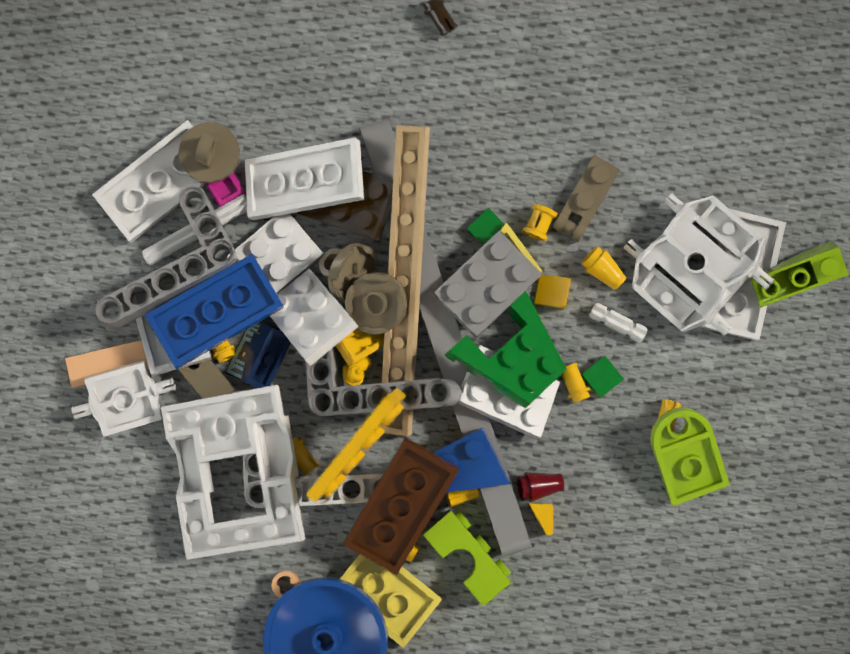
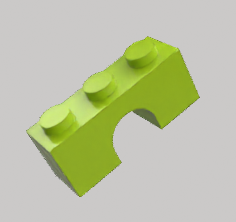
(487, 576)

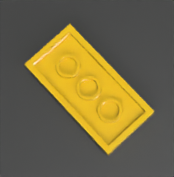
(363, 439)

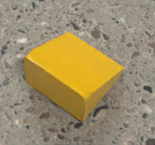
(552, 291)
(544, 514)

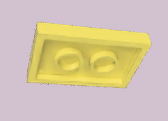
(400, 597)

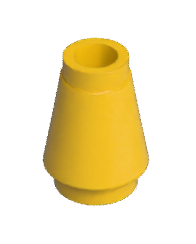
(603, 267)

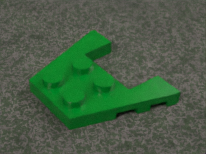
(523, 364)

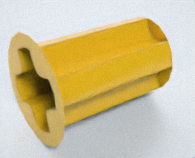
(458, 497)

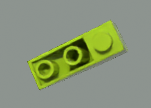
(802, 273)

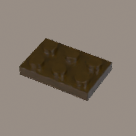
(363, 216)

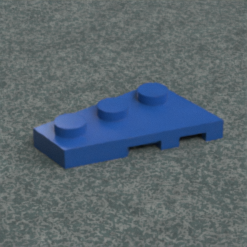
(476, 462)

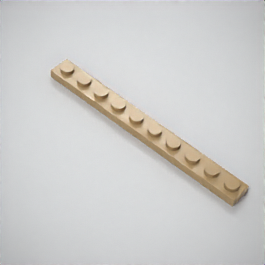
(406, 260)

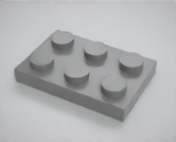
(487, 284)

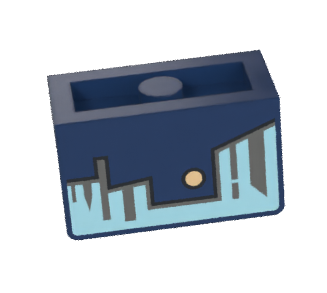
(259, 355)

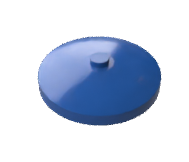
(325, 619)

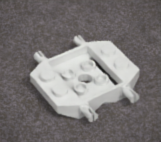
(712, 283)

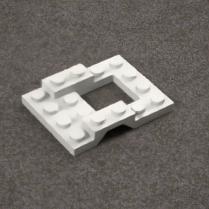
(225, 429)

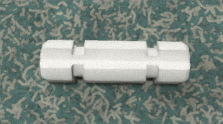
(618, 322)

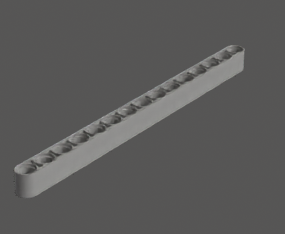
(445, 334)

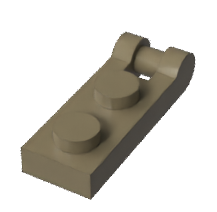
(587, 197)

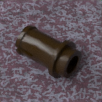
(440, 16)

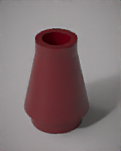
(539, 485)

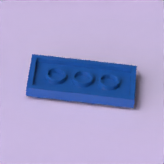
(214, 311)

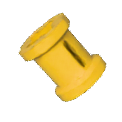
(539, 222)

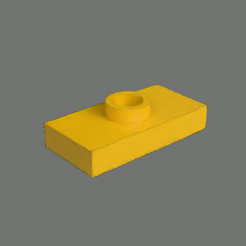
(359, 346)

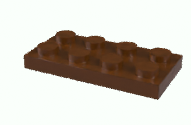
(401, 505)

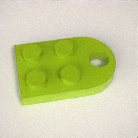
(687, 458)

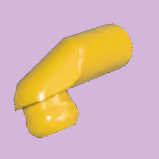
(355, 374)

